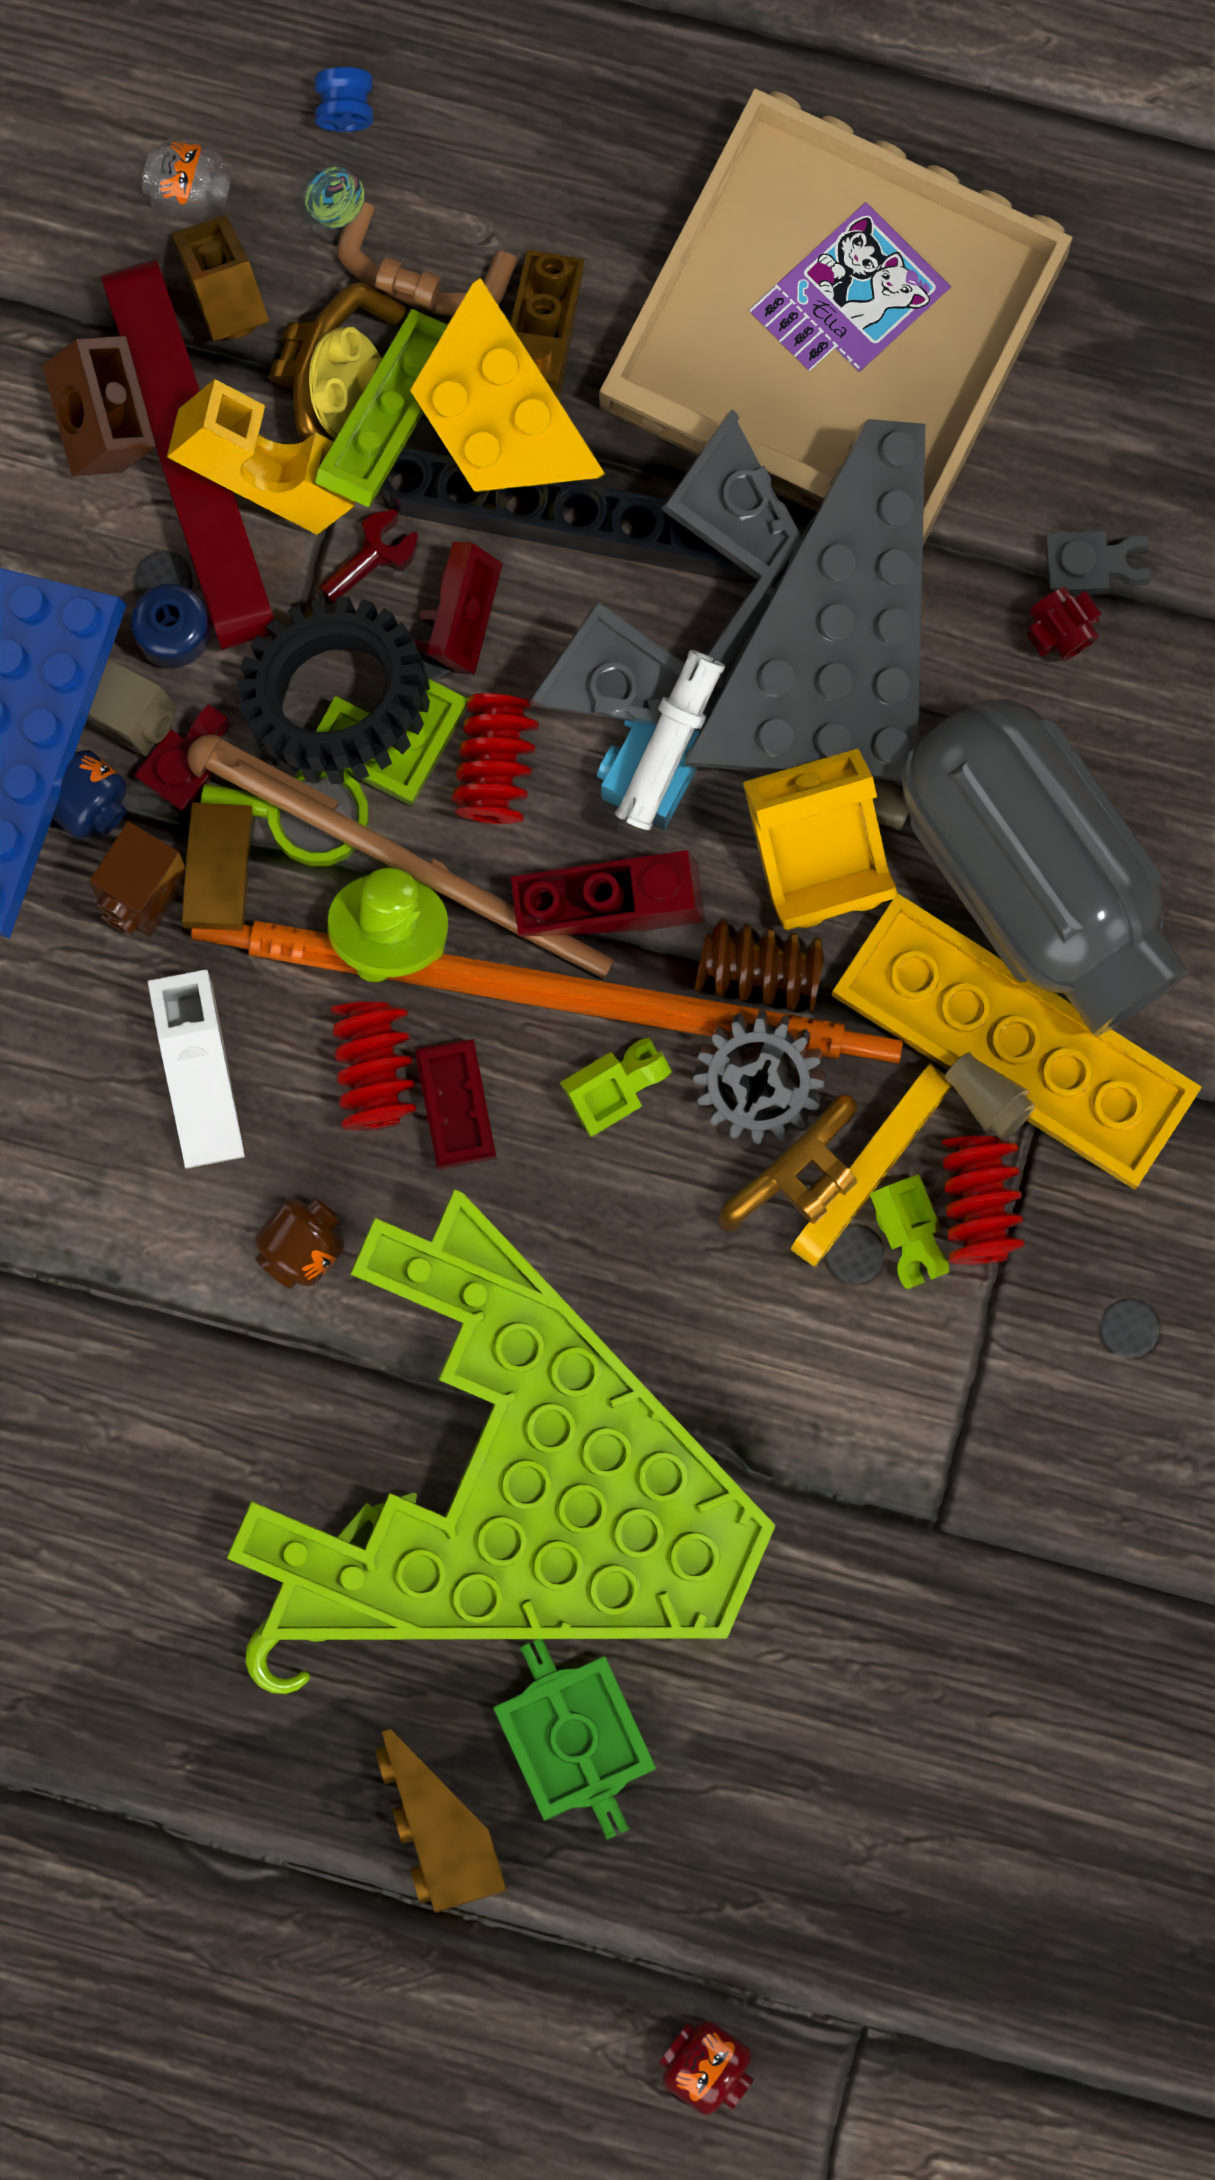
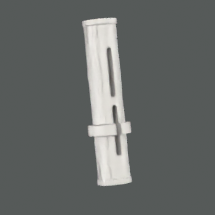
(677, 723)

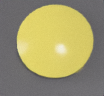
(340, 374)

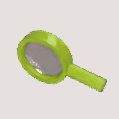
(294, 836)

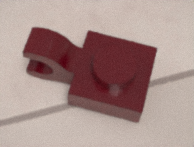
(167, 767)

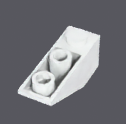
(196, 1068)

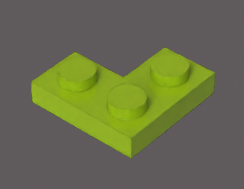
(409, 771)

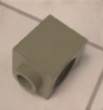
(131, 709)

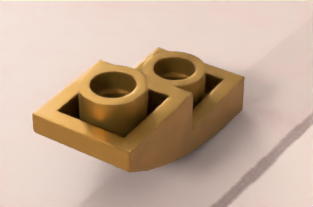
(217, 866)

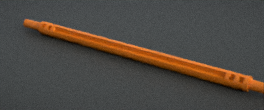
(556, 991)

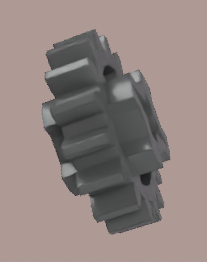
(740, 1065)

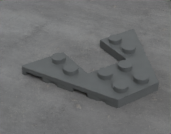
(733, 508)

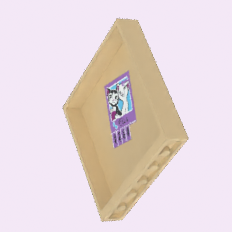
(831, 294)

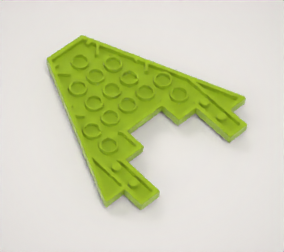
(575, 1506)

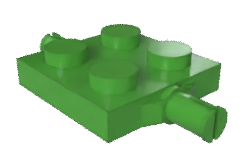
(574, 1738)

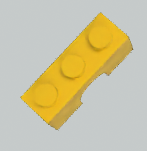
(221, 441)

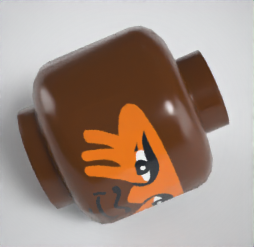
(299, 1242)

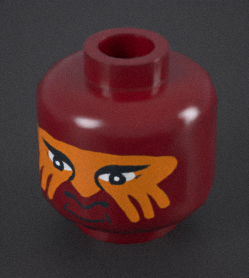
(707, 2067)

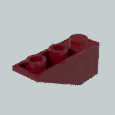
(610, 896)

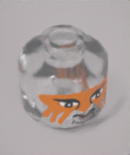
(185, 179)

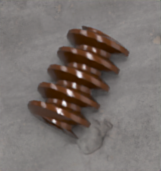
(761, 965)

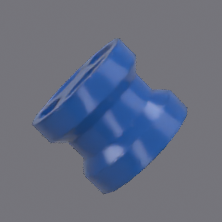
(343, 99)

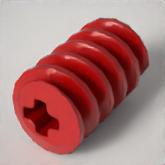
(493, 758)
(373, 1065)
(982, 1199)

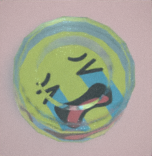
(335, 197)

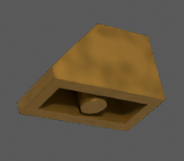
(221, 278)

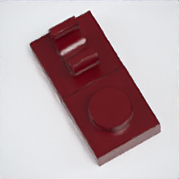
(464, 608)

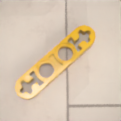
(874, 1163)

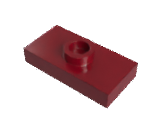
(455, 1104)

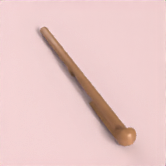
(319, 810)

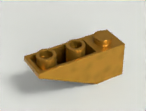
(547, 311)
(450, 1841)

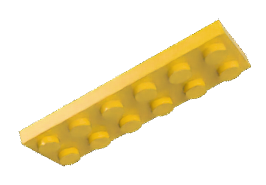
(959, 998)

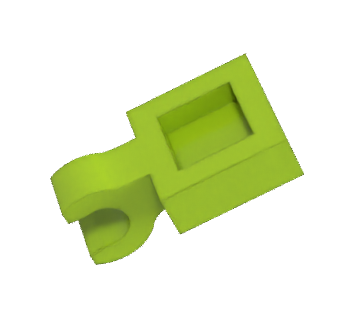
(608, 1088)
(909, 1222)

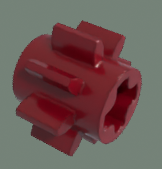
(1064, 624)

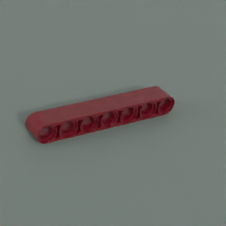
(204, 507)

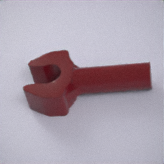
(371, 555)

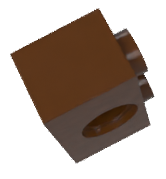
(98, 405)
(137, 881)

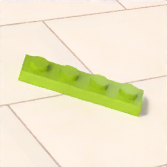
(382, 415)

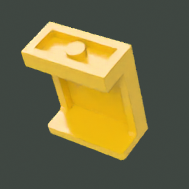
(820, 840)

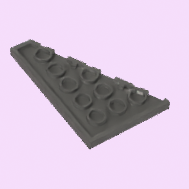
(841, 629)

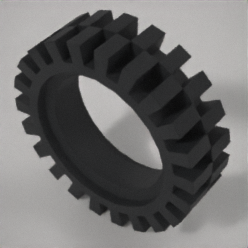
(307, 637)

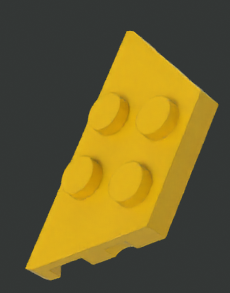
(497, 405)

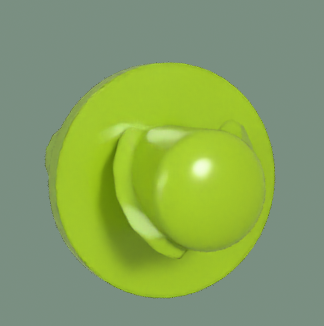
(387, 925)

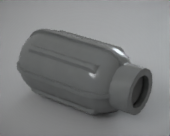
(1042, 860)

